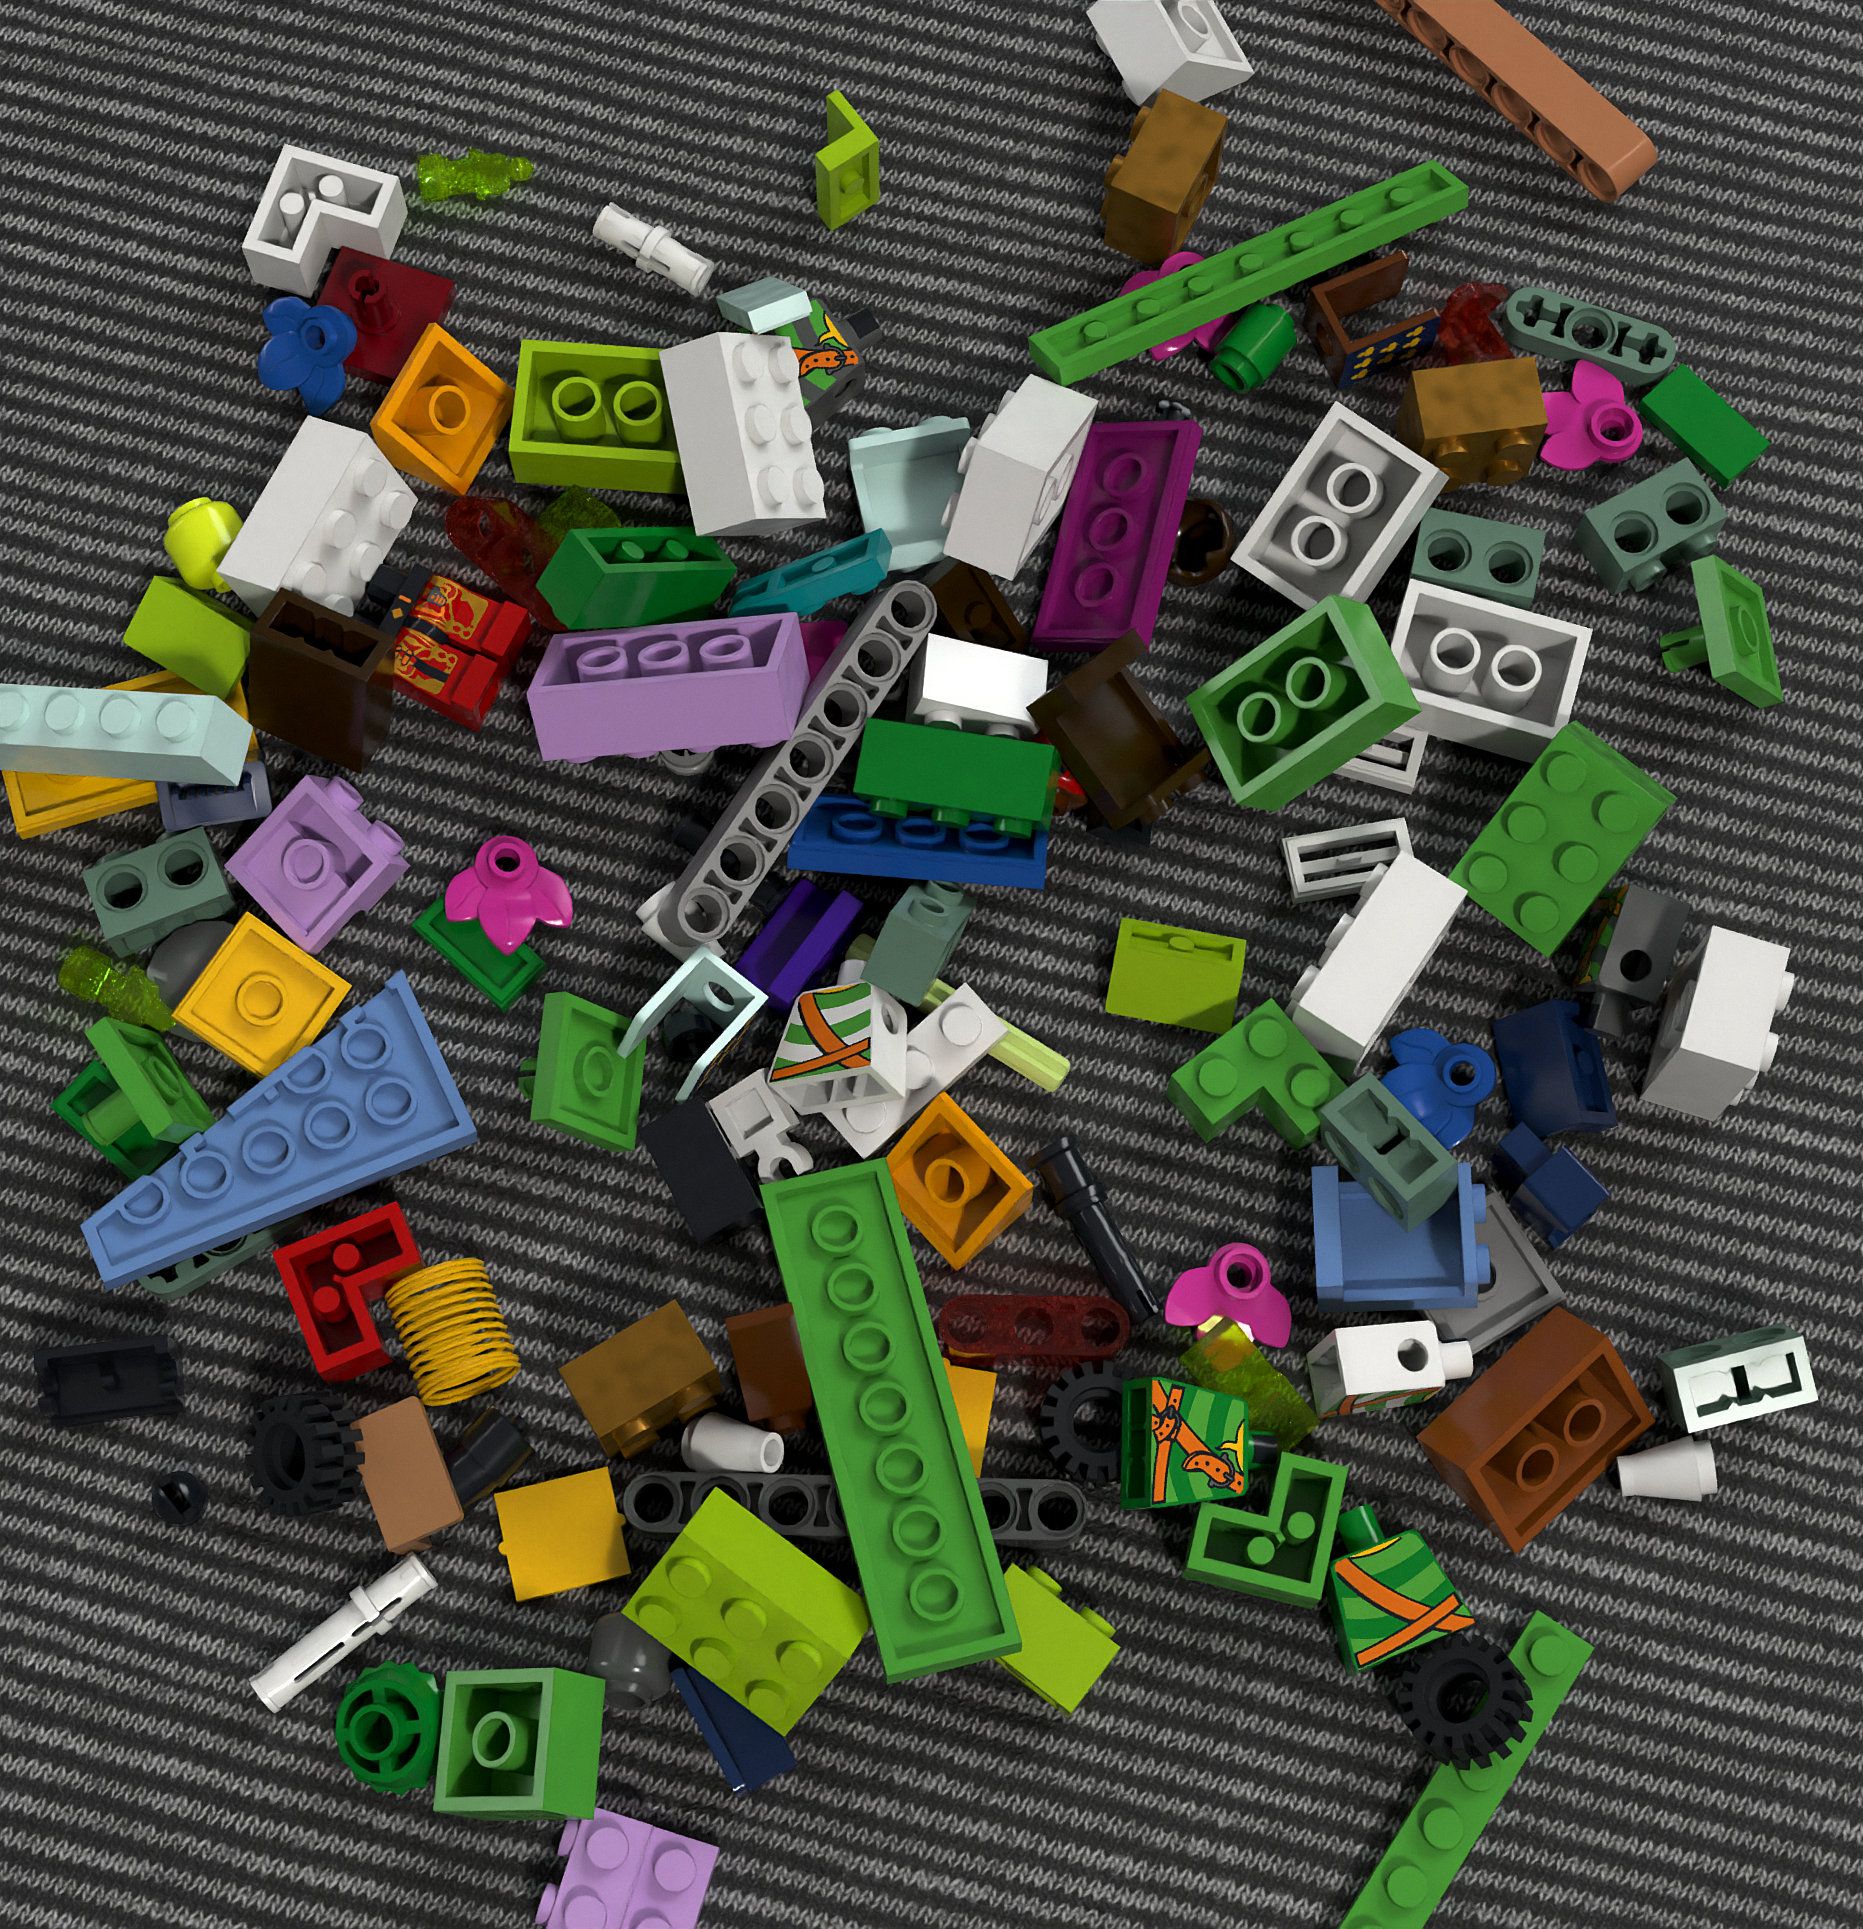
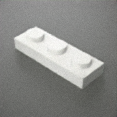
(937, 1056)

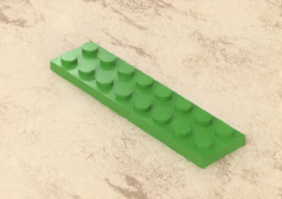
(889, 1423)

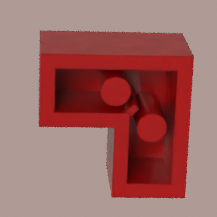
(335, 1279)

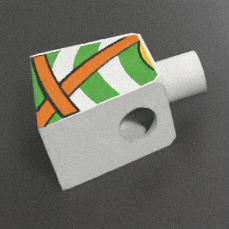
(842, 1047)
(1383, 1367)

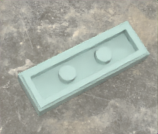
(764, 304)

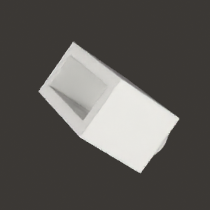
(974, 689)

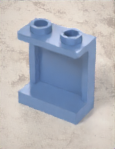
(1376, 1266)

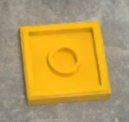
(259, 998)

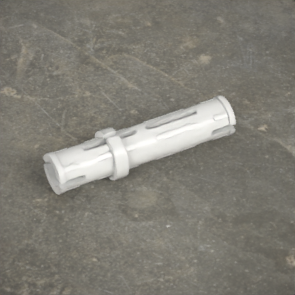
(343, 1631)

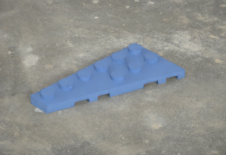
(311, 1131)

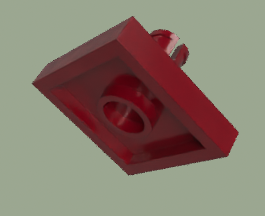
(388, 308)

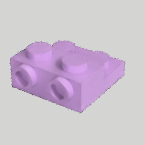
(318, 861)
(627, 1877)

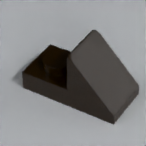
(972, 607)

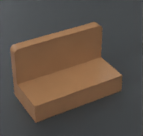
(406, 1476)

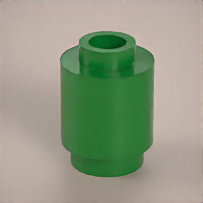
(1254, 347)

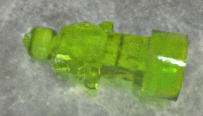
(479, 172)
(129, 997)

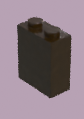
(321, 680)

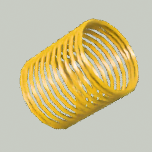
(447, 1331)

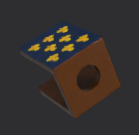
(1379, 351)

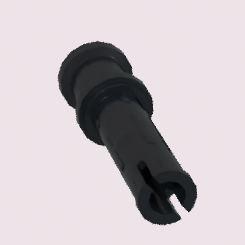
(1082, 1204)

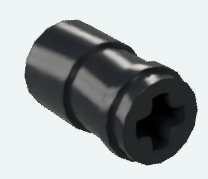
(486, 1457)

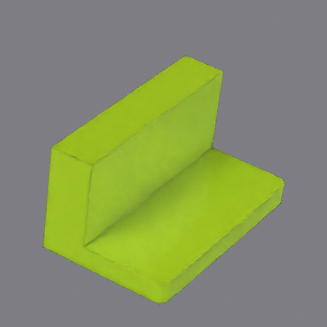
(847, 167)
(191, 635)
(1175, 976)

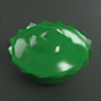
(391, 1727)

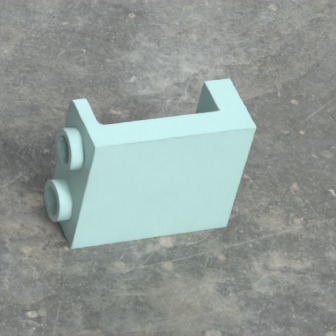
(904, 487)

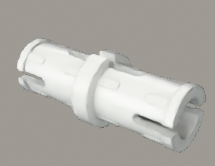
(653, 249)

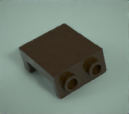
(1117, 737)

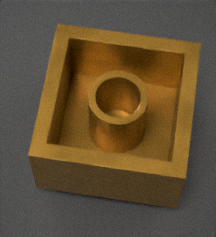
(1163, 178)
(1475, 420)
(643, 1381)

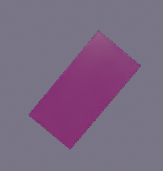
(1117, 535)

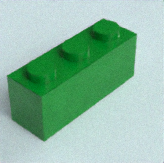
(634, 577)
(957, 777)

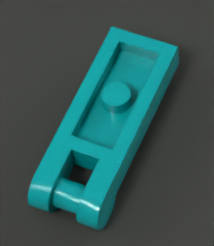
(813, 580)

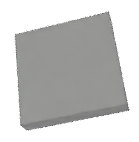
(1517, 1290)

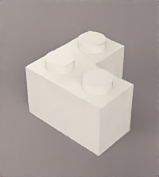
(317, 206)

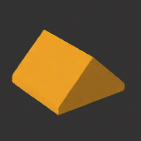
(442, 413)
(956, 1182)

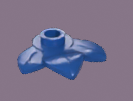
(299, 355)
(1426, 1085)

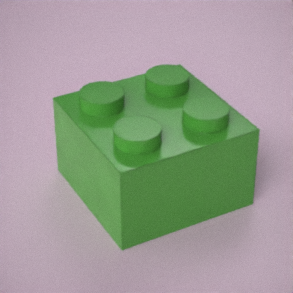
(520, 1744)

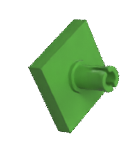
(1731, 635)
(580, 1077)
(150, 1087)

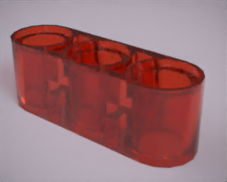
(503, 549)
(1061, 1313)

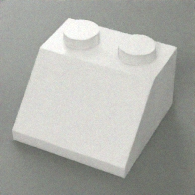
(1169, 47)

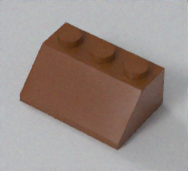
(1537, 1427)

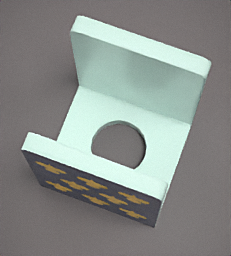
(693, 984)

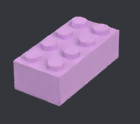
(670, 688)

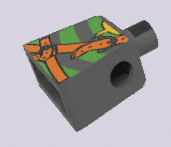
(828, 356)
(1626, 955)

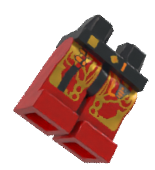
(448, 641)

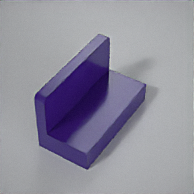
(800, 944)

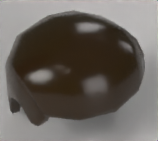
(1202, 544)

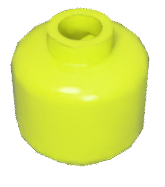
(199, 540)

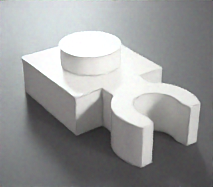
(758, 1121)

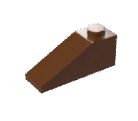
(771, 1369)

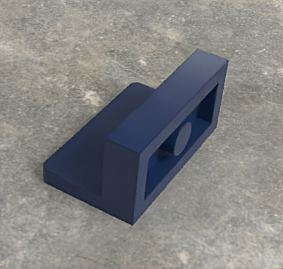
(1554, 1070)
(741, 1742)

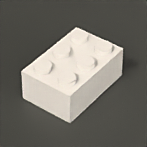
(742, 434)
(1017, 476)
(1339, 513)
(320, 521)
(1487, 669)
(1373, 960)
(1718, 1024)

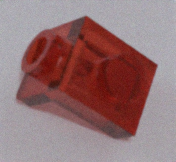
(1467, 328)

